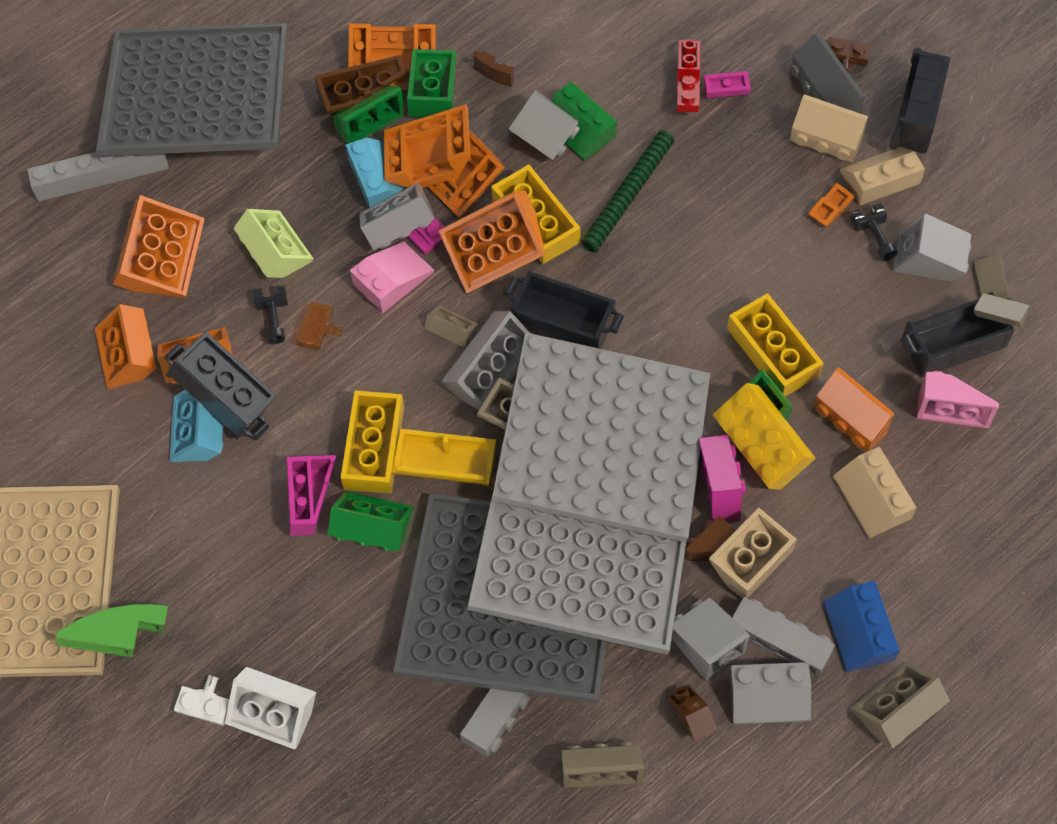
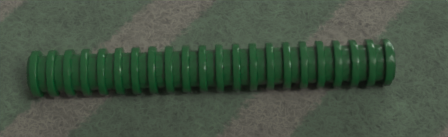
(627, 191)

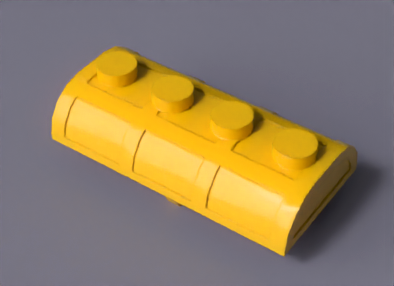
(445, 457)

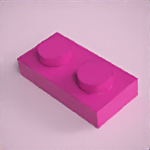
(727, 84)

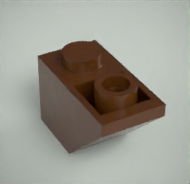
(709, 541)
(692, 713)

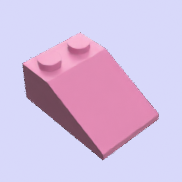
(390, 275)
(953, 401)

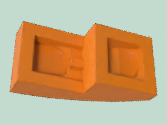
(831, 205)

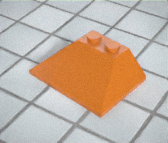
(375, 43)
(428, 149)
(473, 180)

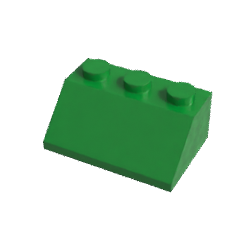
(370, 114)
(595, 123)
(370, 521)

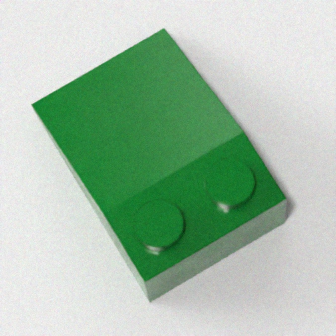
(431, 82)

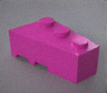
(722, 477)
(306, 490)

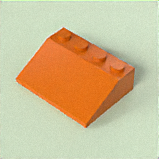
(494, 240)
(158, 249)

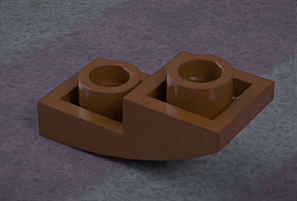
(487, 65)

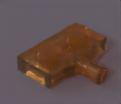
(317, 326)

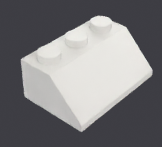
(269, 707)

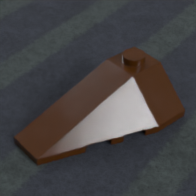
(353, 84)

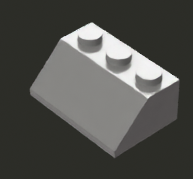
(396, 216)
(770, 693)

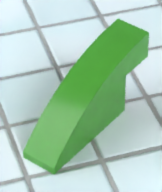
(113, 629)

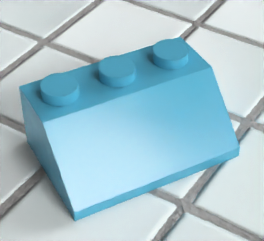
(369, 168)
(194, 432)

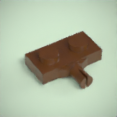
(850, 51)

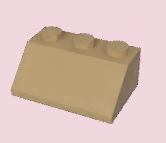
(828, 128)
(883, 174)
(875, 493)
(752, 553)

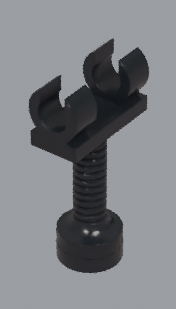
(887, 250)
(274, 334)

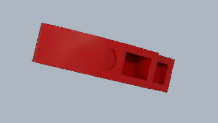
(688, 76)

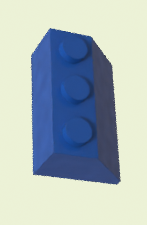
(861, 627)

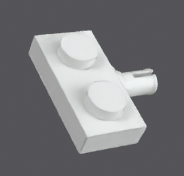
(203, 703)

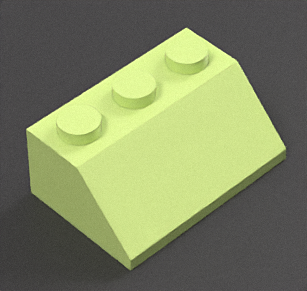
(272, 242)

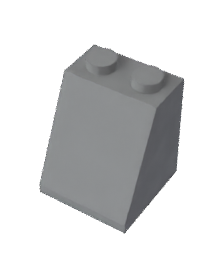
(544, 125)
(932, 249)
(709, 637)

